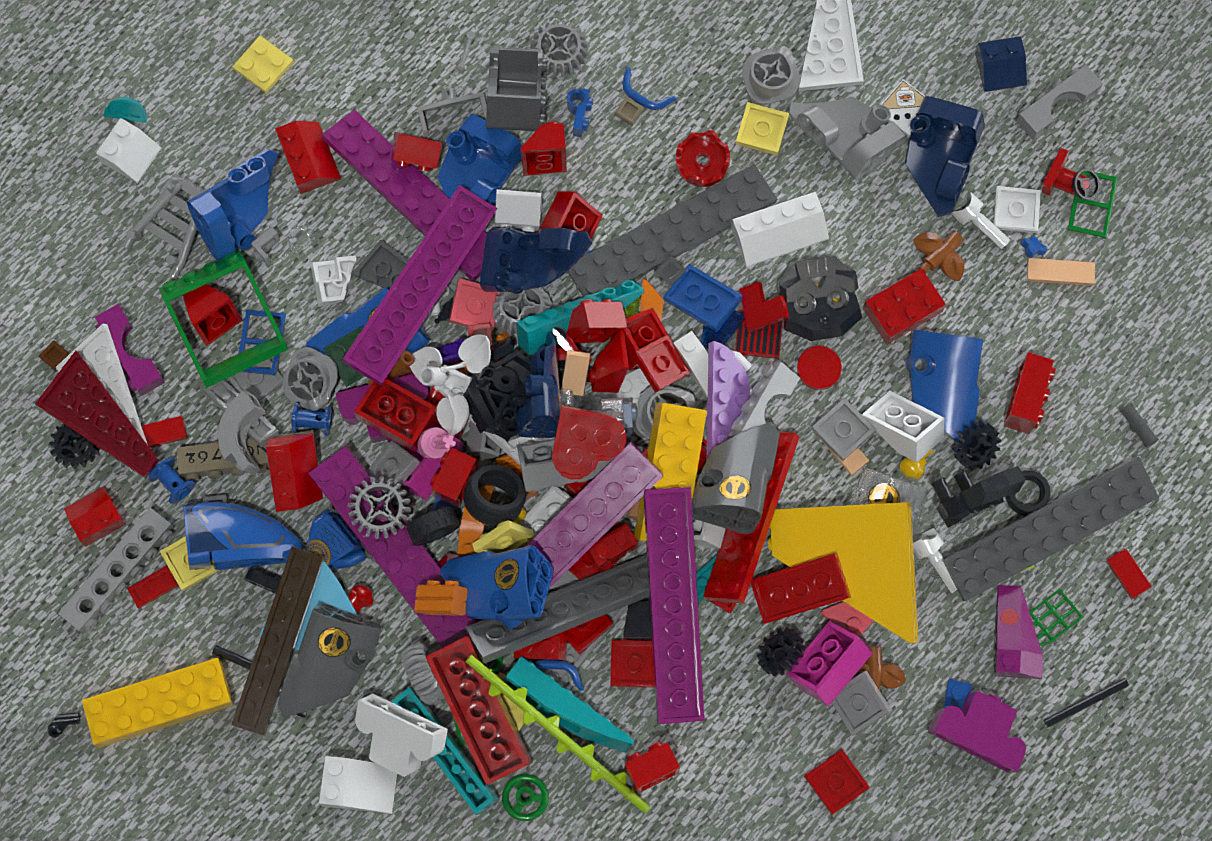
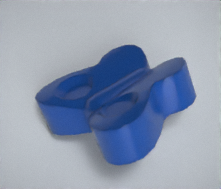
(1033, 247)

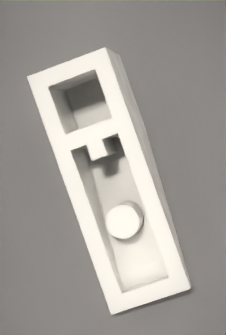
(695, 358)

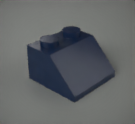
(1002, 64)

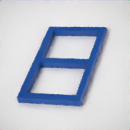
(244, 340)

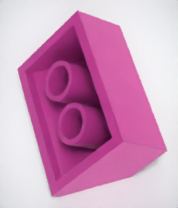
(419, 481)

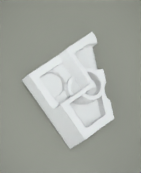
(333, 288)

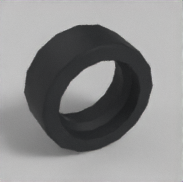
(1044, 486)

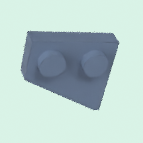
(629, 417)

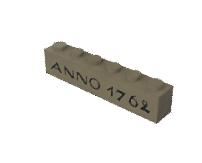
(208, 460)

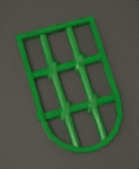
(1052, 611)

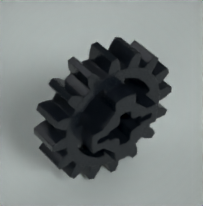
(976, 445)
(65, 448)
(780, 651)

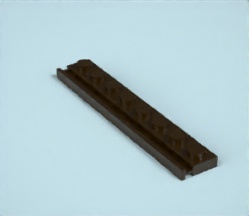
(278, 641)

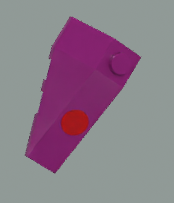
(1016, 640)

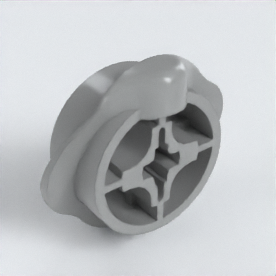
(777, 85)
(315, 397)
(643, 417)

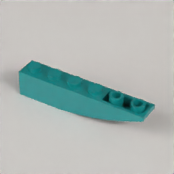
(534, 329)
(574, 714)

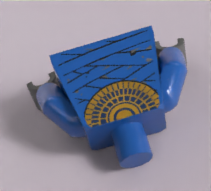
(335, 541)

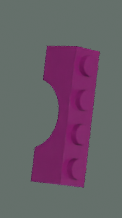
(142, 372)

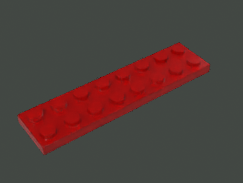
(740, 551)

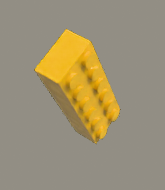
(673, 450)
(157, 703)

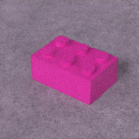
(829, 663)

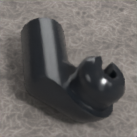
(60, 723)

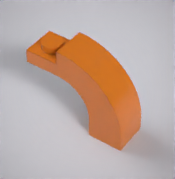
(470, 528)

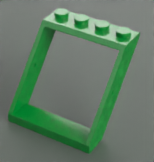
(243, 360)

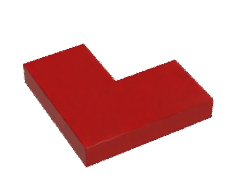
(759, 312)

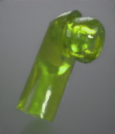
(632, 309)

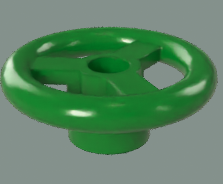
(517, 781)

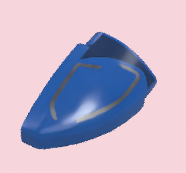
(234, 537)

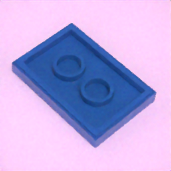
(703, 298)

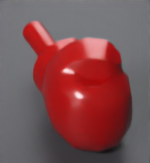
(360, 597)

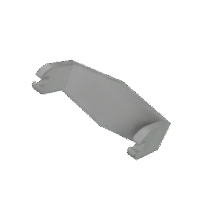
(450, 100)

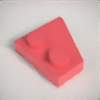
(847, 618)

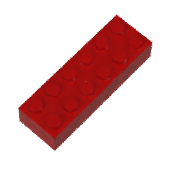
(479, 716)

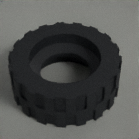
(433, 526)

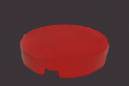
(819, 367)

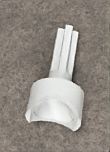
(972, 212)
(928, 547)

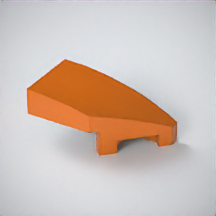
(651, 299)

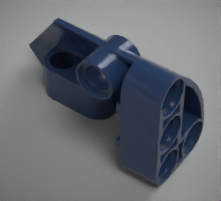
(943, 150)
(529, 260)
(541, 413)

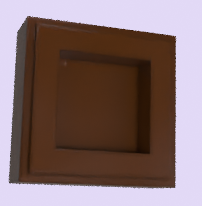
(53, 355)

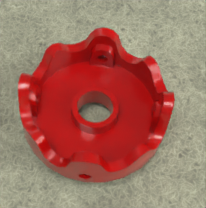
(708, 146)

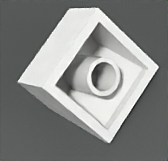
(128, 150)
(518, 210)

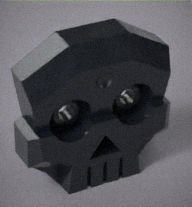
(821, 316)
(488, 390)
(977, 497)

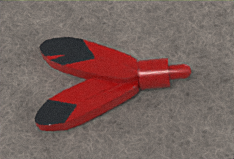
(566, 342)

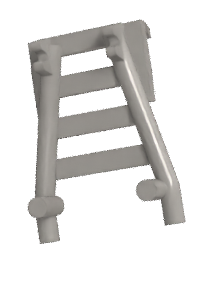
(168, 195)

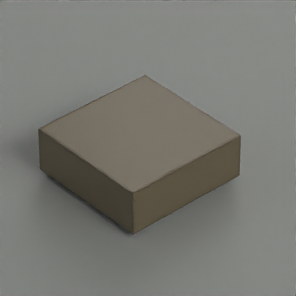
(629, 111)

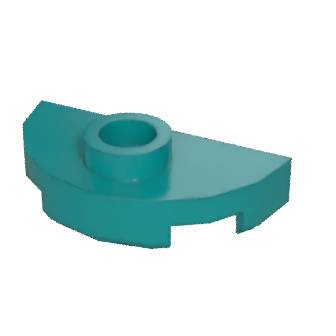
(126, 109)

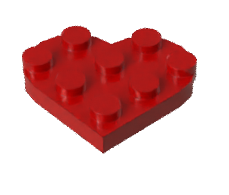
(584, 440)

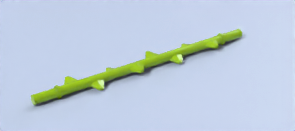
(552, 726)

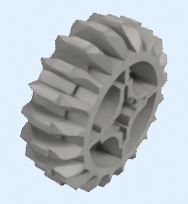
(568, 35)
(518, 307)
(392, 492)
(420, 673)

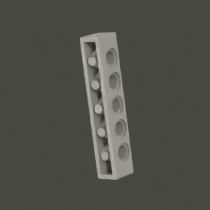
(104, 574)

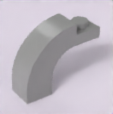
(234, 428)

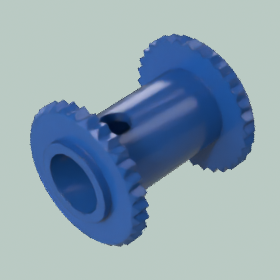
(310, 418)
(171, 479)

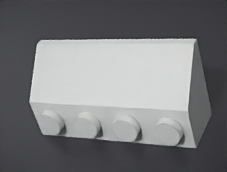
(780, 229)

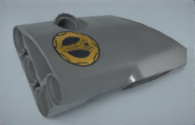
(736, 480)
(327, 659)

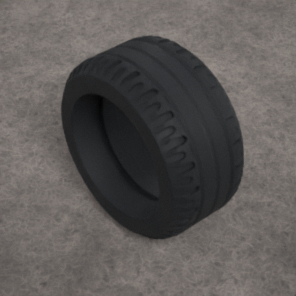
(499, 477)

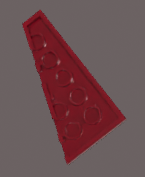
(88, 409)

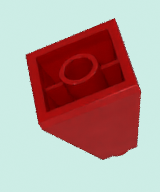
(210, 312)

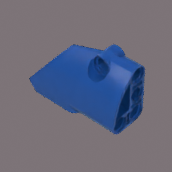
(947, 377)

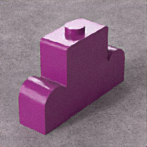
(349, 400)
(981, 730)

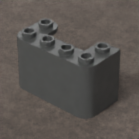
(515, 89)

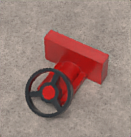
(1069, 180)

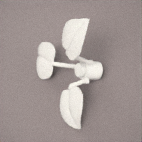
(427, 364)

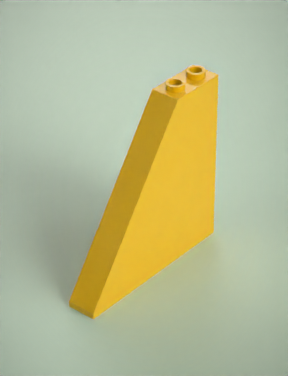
(873, 551)

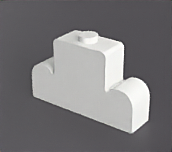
(399, 736)

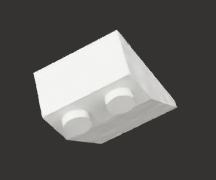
(906, 425)
(357, 785)

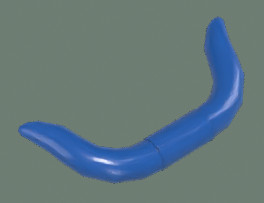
(641, 99)
(561, 665)

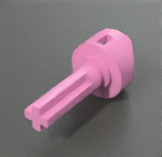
(434, 443)

